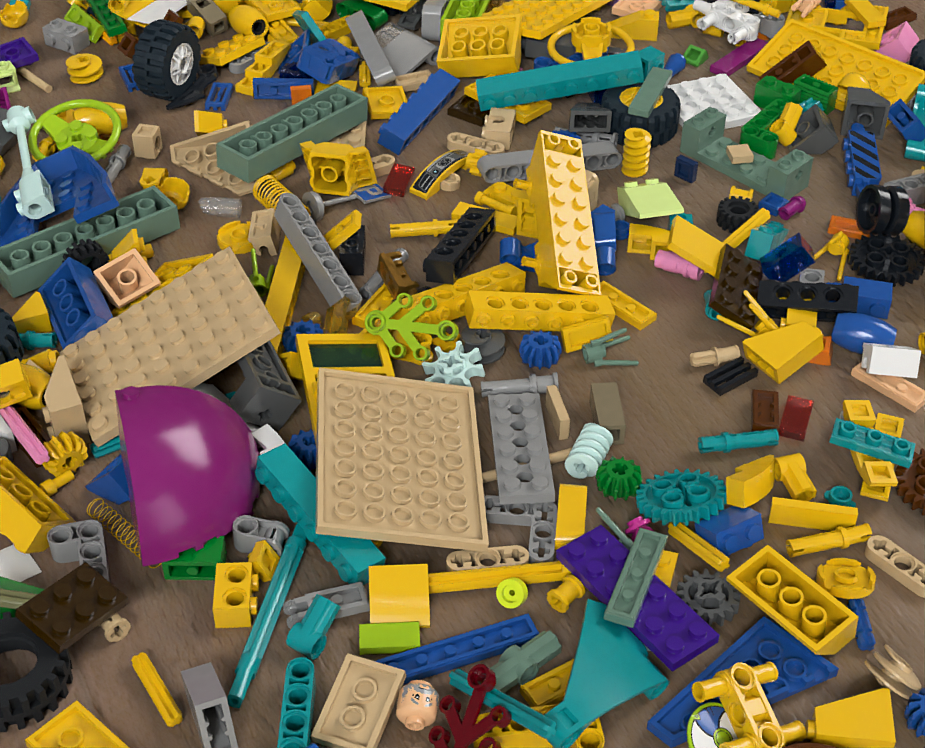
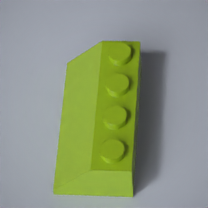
(463, 9)

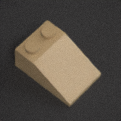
(63, 404)

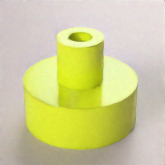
(512, 592)

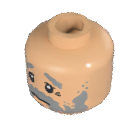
(417, 705)

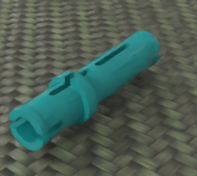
(727, 442)

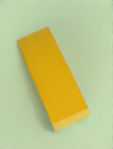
(647, 239)
(750, 482)

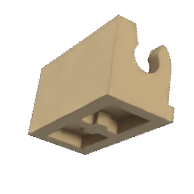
(264, 231)

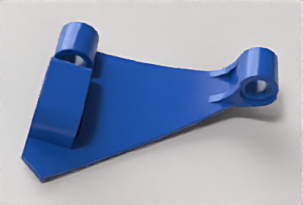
(604, 236)

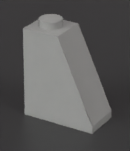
(209, 707)

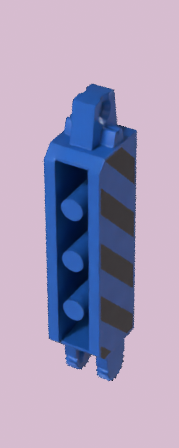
(860, 159)

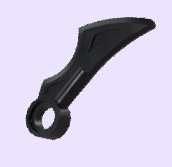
(206, 75)

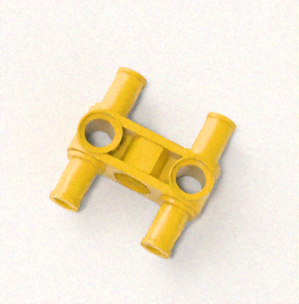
(748, 706)

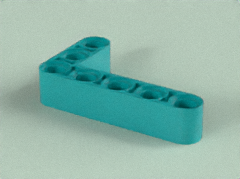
(297, 704)

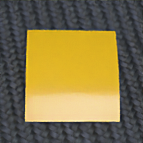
(399, 594)

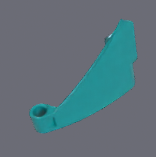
(606, 672)

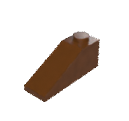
(801, 61)

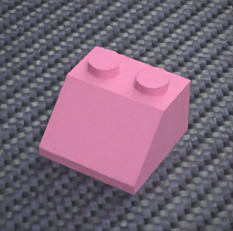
(898, 42)

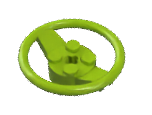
(76, 133)

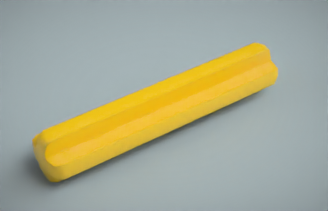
(744, 230)
(699, 546)
(157, 689)

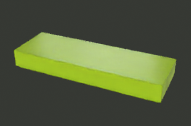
(81, 17)

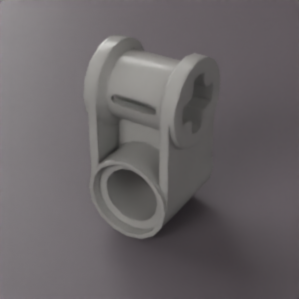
(770, 25)
(249, 530)

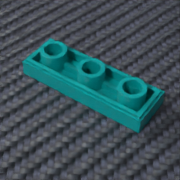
(872, 443)

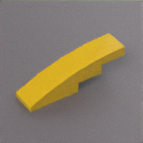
(265, 65)

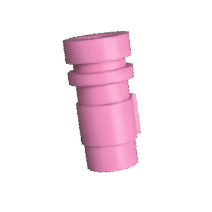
(676, 264)

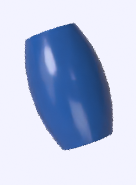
(855, 328)

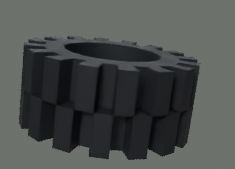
(735, 212)
(85, 250)

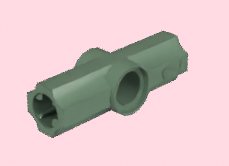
(522, 663)

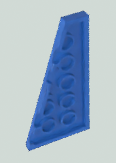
(762, 643)

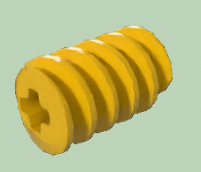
(636, 152)

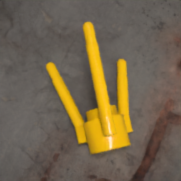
(837, 246)
(764, 325)

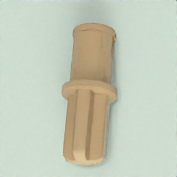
(714, 356)

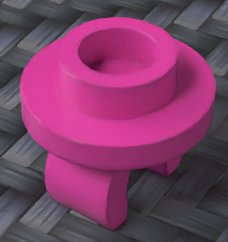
(635, 524)

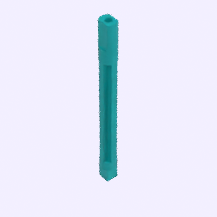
(267, 616)

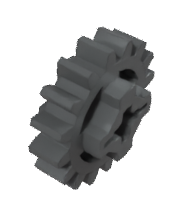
(709, 596)

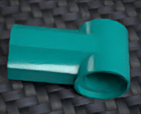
(310, 634)

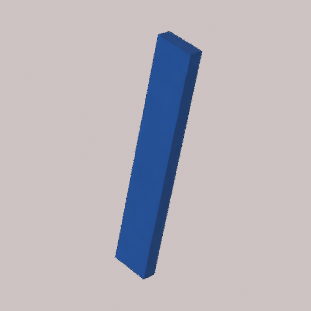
(463, 648)

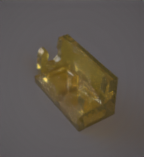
(337, 318)

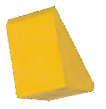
(33, 316)

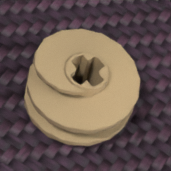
(895, 673)

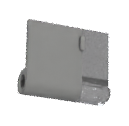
(404, 49)

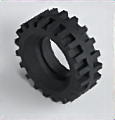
(41, 686)

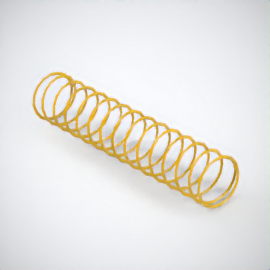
(117, 531)

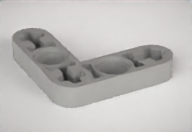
(530, 517)

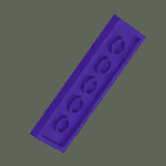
(665, 620)

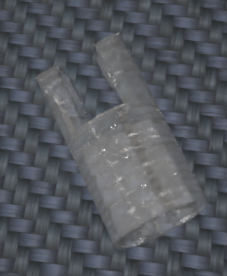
(221, 206)

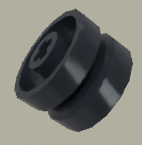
(882, 210)

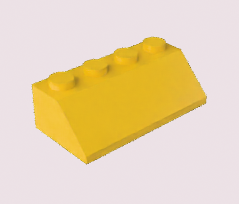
(26, 510)
(795, 602)

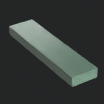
(650, 92)
(635, 578)

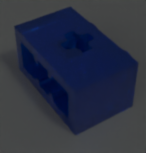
(787, 259)

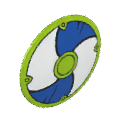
(709, 727)

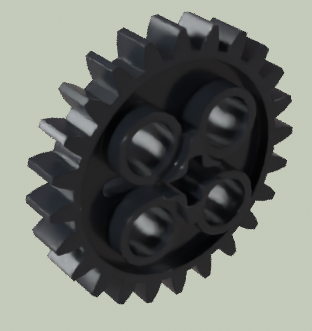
(887, 259)

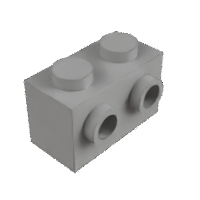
(66, 36)

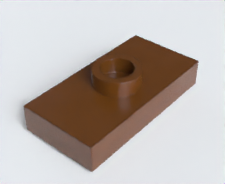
(898, 17)
(765, 410)

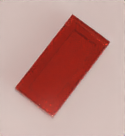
(398, 180)
(796, 418)

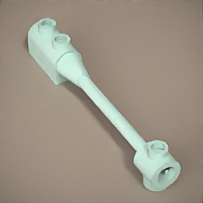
(34, 190)

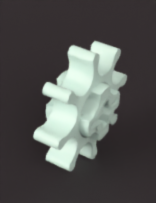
(454, 366)

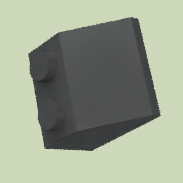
(865, 108)
(814, 132)

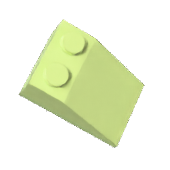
(648, 199)

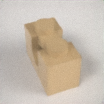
(500, 126)

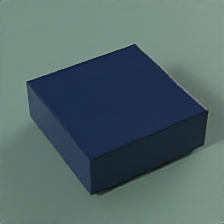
(686, 168)

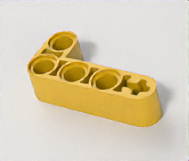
(512, 738)

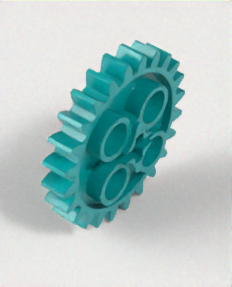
(681, 497)

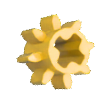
(472, 159)

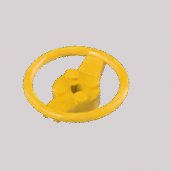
(589, 37)

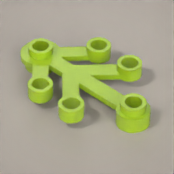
(407, 325)

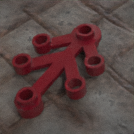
(468, 731)

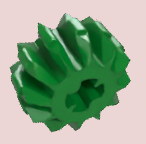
(618, 478)

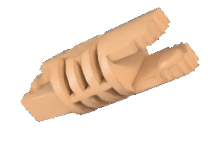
(805, 6)

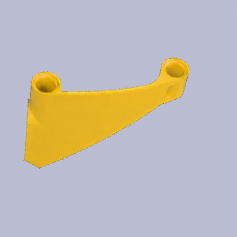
(127, 8)

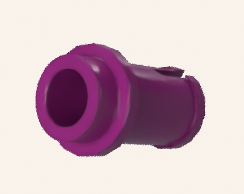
(796, 204)

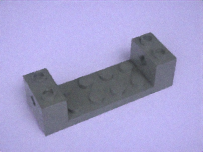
(267, 391)

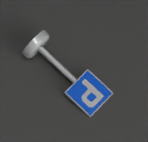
(365, 194)

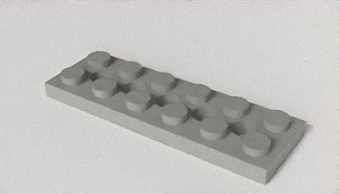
(534, 453)

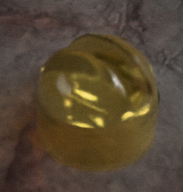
(314, 316)

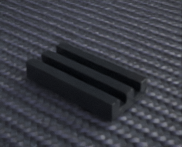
(727, 373)

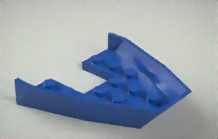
(74, 182)

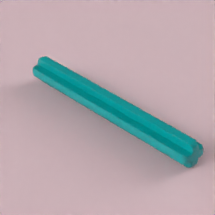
(520, 712)

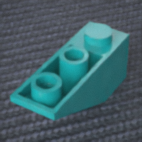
(765, 239)

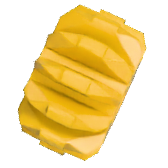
(65, 453)

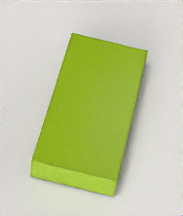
(388, 637)

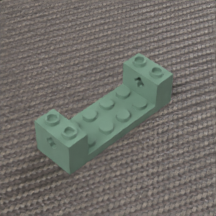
(705, 142)

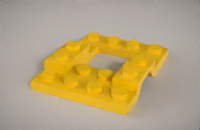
(818, 17)

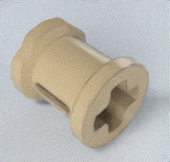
(115, 621)

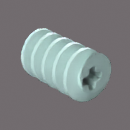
(588, 451)

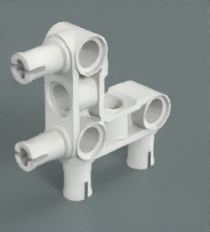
(728, 17)

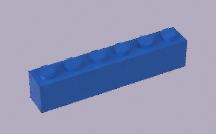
(418, 111)

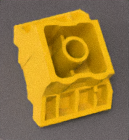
(338, 167)

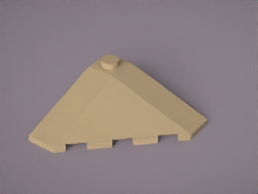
(200, 158)

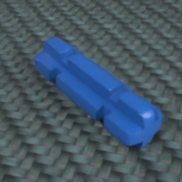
(863, 632)

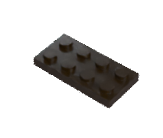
(732, 277)

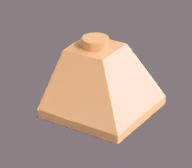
(125, 278)

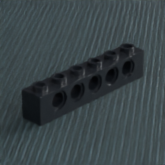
(459, 246)

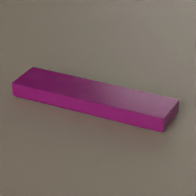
(737, 58)

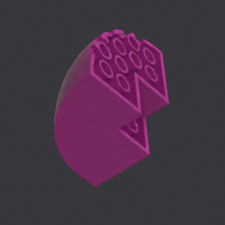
(184, 468)

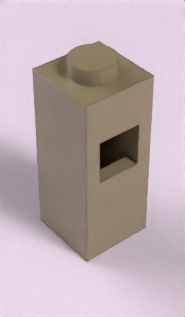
(213, 16)
(608, 410)

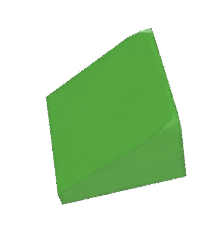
(695, 56)

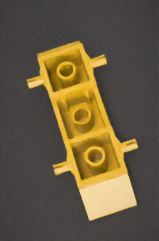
(559, 194)

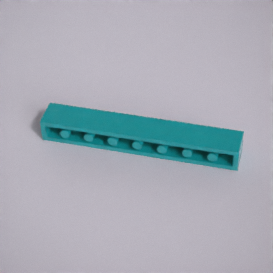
(560, 80)

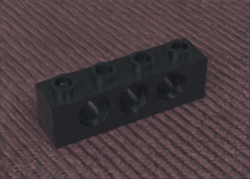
(796, 292)

